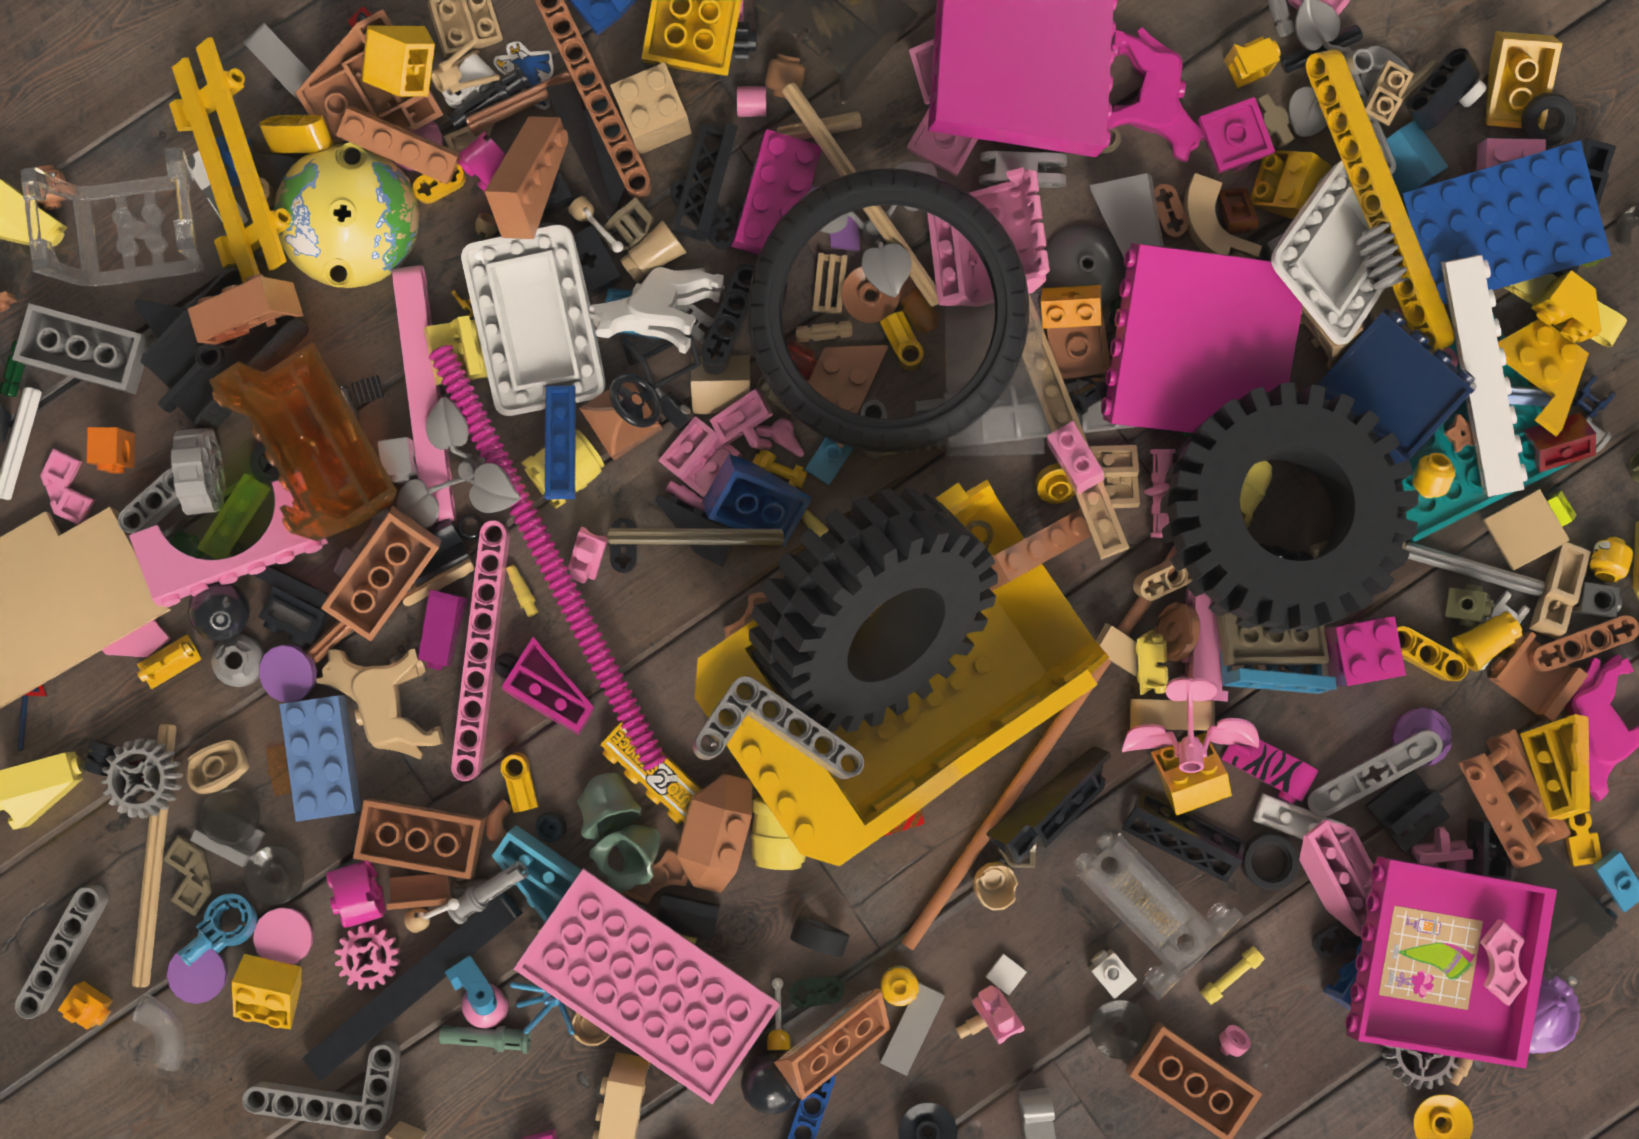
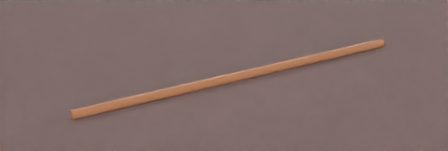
(1017, 785)

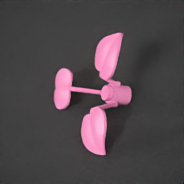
(1191, 750)

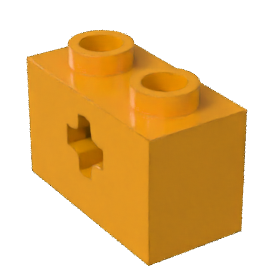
(1071, 306)

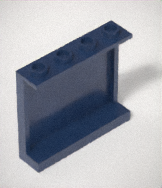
(1400, 382)

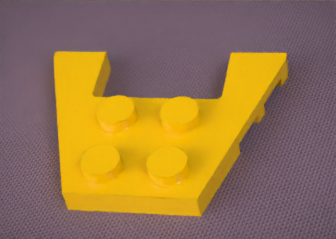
(1548, 363)

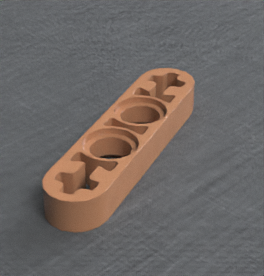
(1584, 643)

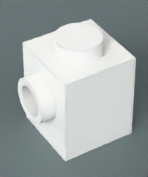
(1111, 972)

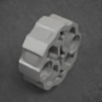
(198, 471)

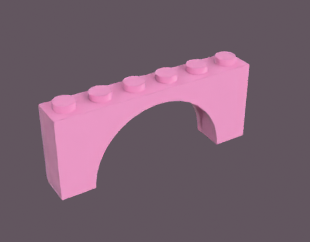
(176, 575)

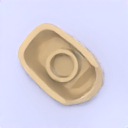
(216, 767)

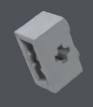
(398, 459)

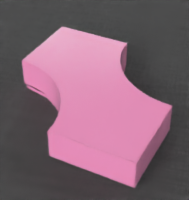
(1503, 952)

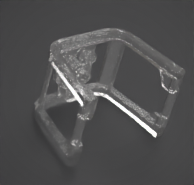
(180, 177)

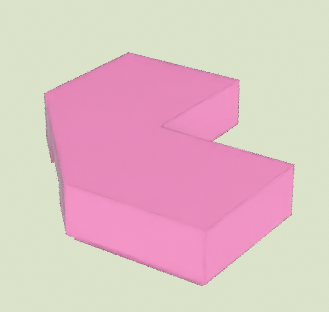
(57, 478)
(141, 642)

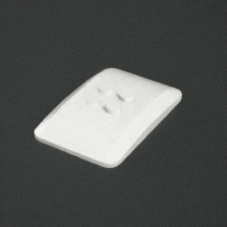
(1322, 259)
(533, 318)

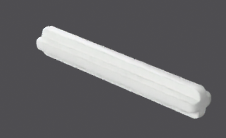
(18, 441)

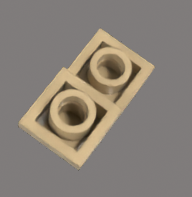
(1387, 92)

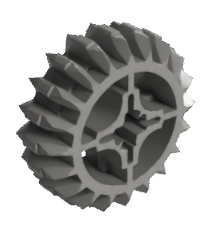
(127, 795)
(1421, 1062)

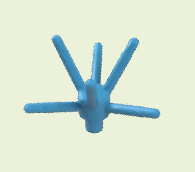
(549, 1000)

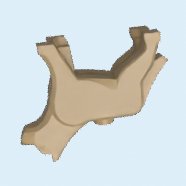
(380, 701)

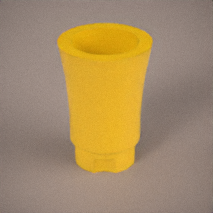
(1487, 640)

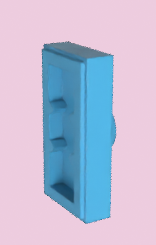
(828, 461)
(1618, 880)

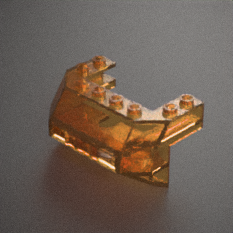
(309, 459)

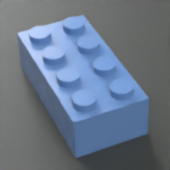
(320, 758)

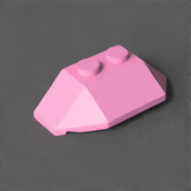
(1338, 871)

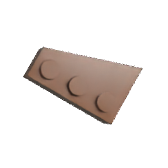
(242, 308)

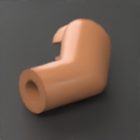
(494, 821)

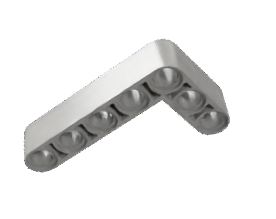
(779, 726)
(332, 1100)

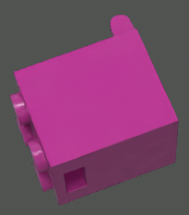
(1364, 651)

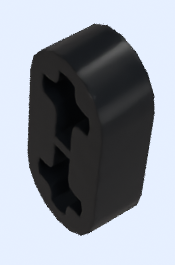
(616, 549)

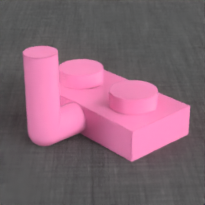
(741, 419)

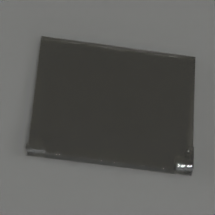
(1576, 918)

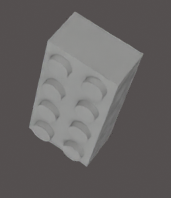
(81, 348)

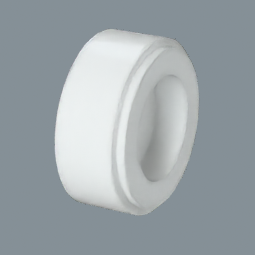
(1473, 93)

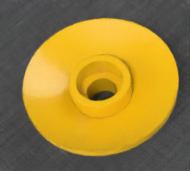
(1456, 1115)

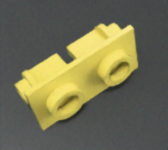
(1151, 650)

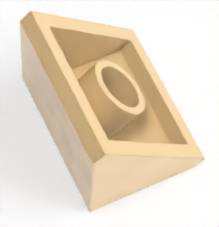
(717, 392)

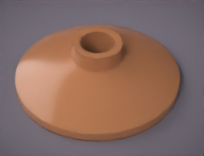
(858, 306)

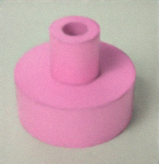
(1234, 1041)

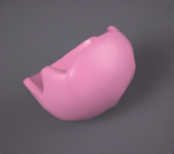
(491, 1020)

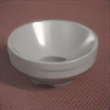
(251, 654)

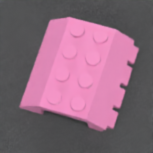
(958, 267)

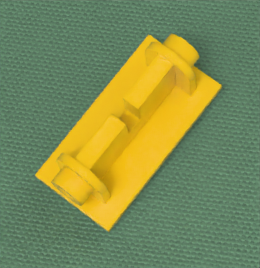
(168, 662)

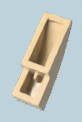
(1561, 591)

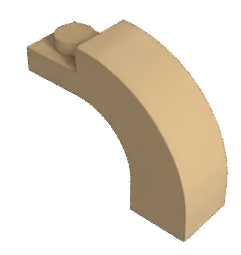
(1203, 223)

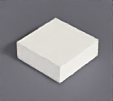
(1005, 974)

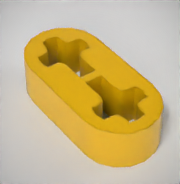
(440, 190)

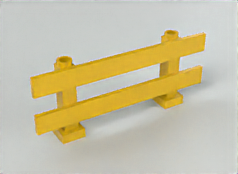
(192, 115)

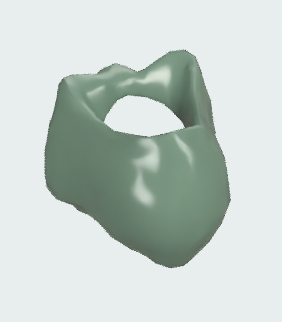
(608, 804)
(639, 849)

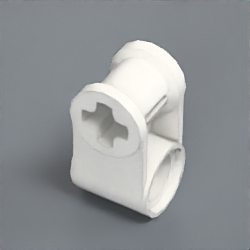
(470, 69)

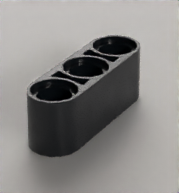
(1443, 89)

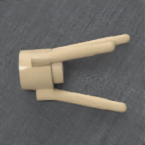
(448, 74)

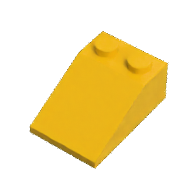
(1518, 71)

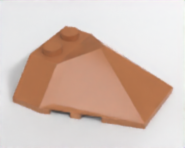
(339, 85)

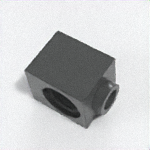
(1611, 600)

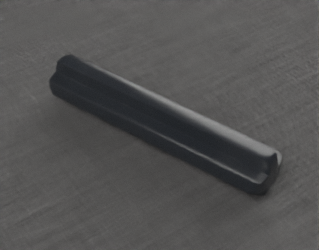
(1298, 59)

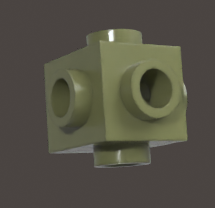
(1459, 603)

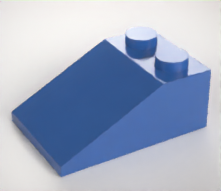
(754, 498)

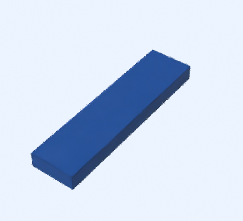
(560, 443)

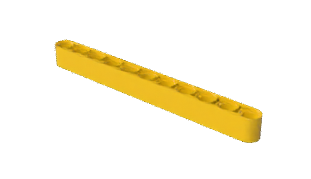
(1378, 192)

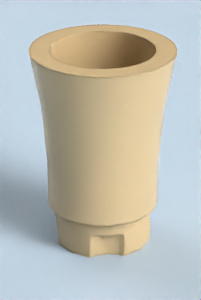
(652, 252)

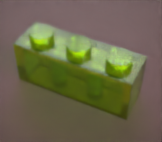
(234, 517)

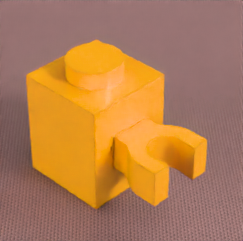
(85, 1006)

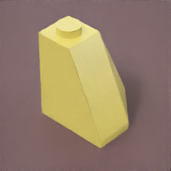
(13, 218)
(36, 786)

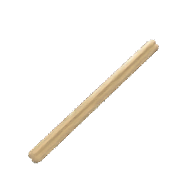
(844, 167)
(151, 879)

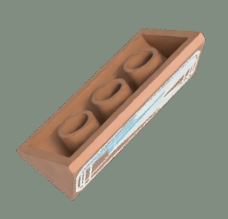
(835, 1043)

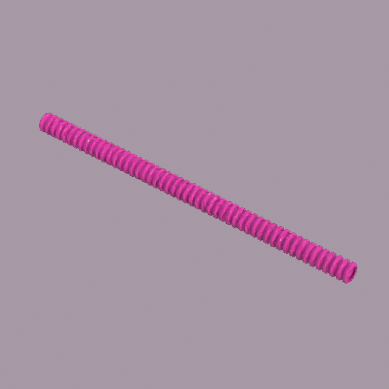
(549, 561)

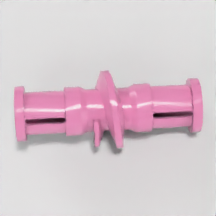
(1161, 463)

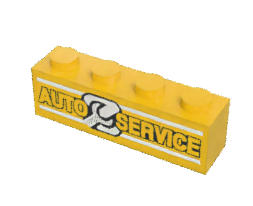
(664, 782)

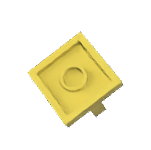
(464, 338)

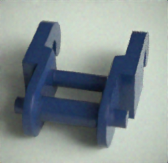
(1584, 391)

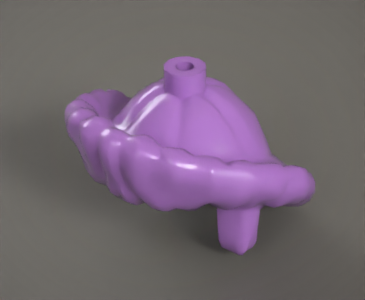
(1555, 1017)

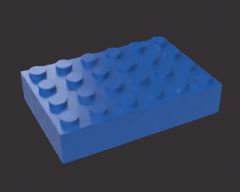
(1518, 215)

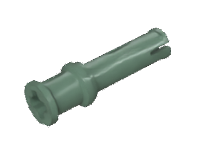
(498, 1038)

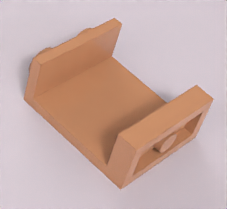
(1538, 691)

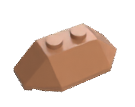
(716, 832)

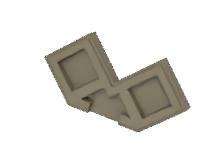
(193, 863)

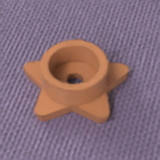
(1454, 433)

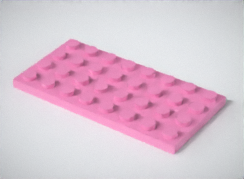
(647, 986)

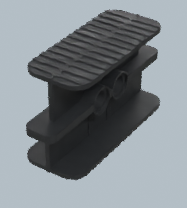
(184, 362)

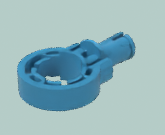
(210, 932)

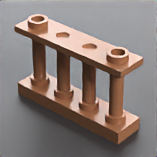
(1493, 797)

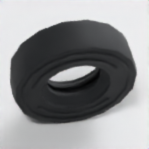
(1536, 106)

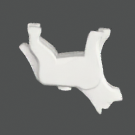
(654, 305)

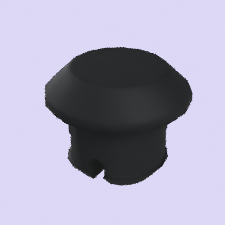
(505, 664)

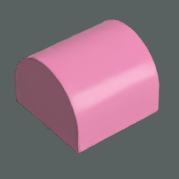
(751, 101)

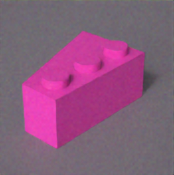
(546, 688)

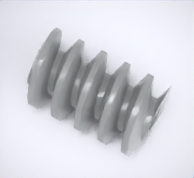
(1381, 257)

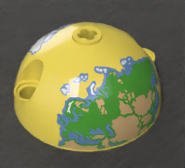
(380, 224)

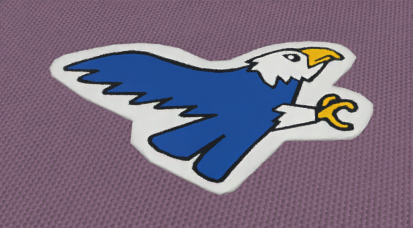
(535, 65)

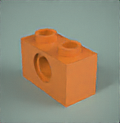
(110, 449)

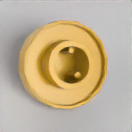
(1053, 485)

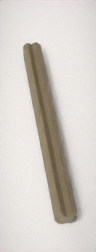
(695, 536)

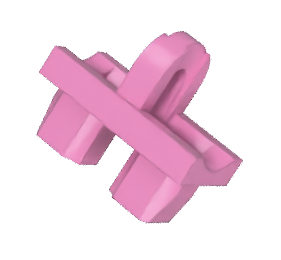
(587, 555)
(1443, 850)
(1004, 1021)

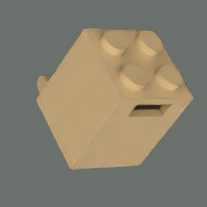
(651, 108)

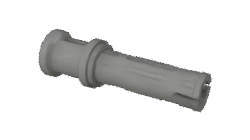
(478, 897)

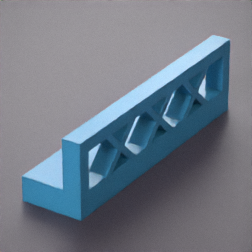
(1275, 680)

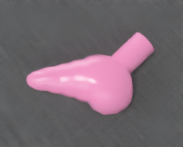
(783, 434)

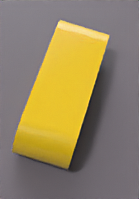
(296, 134)
(1439, 656)

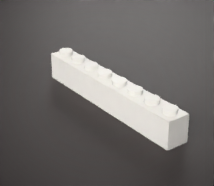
(1480, 355)

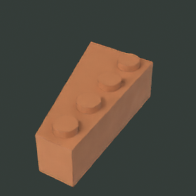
(526, 177)

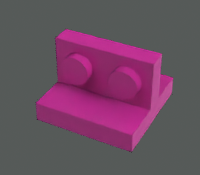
(1236, 135)

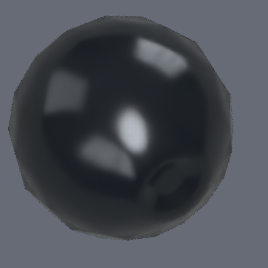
(219, 611)
(765, 1085)

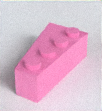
(1205, 657)

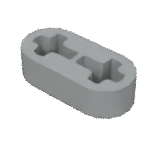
(702, 319)

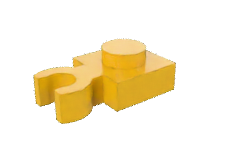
(1582, 846)

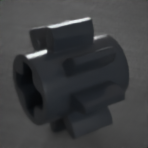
(744, 41)

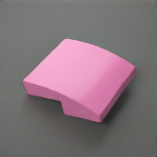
(697, 456)

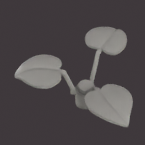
(1317, 26)
(888, 265)
(491, 485)

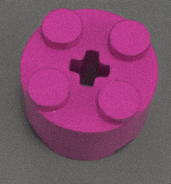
(481, 159)
(356, 894)

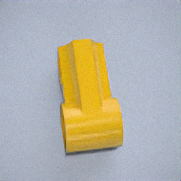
(902, 339)
(521, 785)

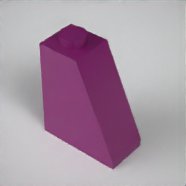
(441, 629)

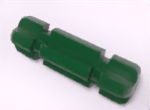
(12, 375)

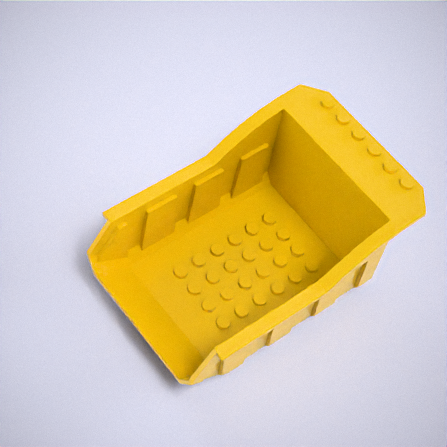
(1016, 676)

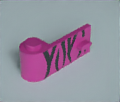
(1273, 767)

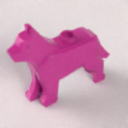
(1158, 98)
(1608, 735)

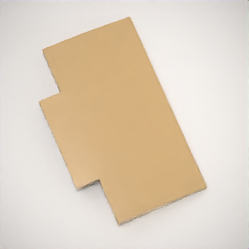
(66, 597)

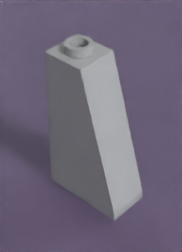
(1130, 210)

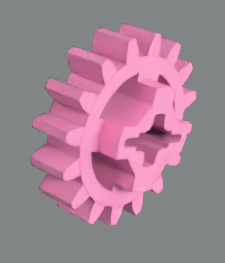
(377, 963)

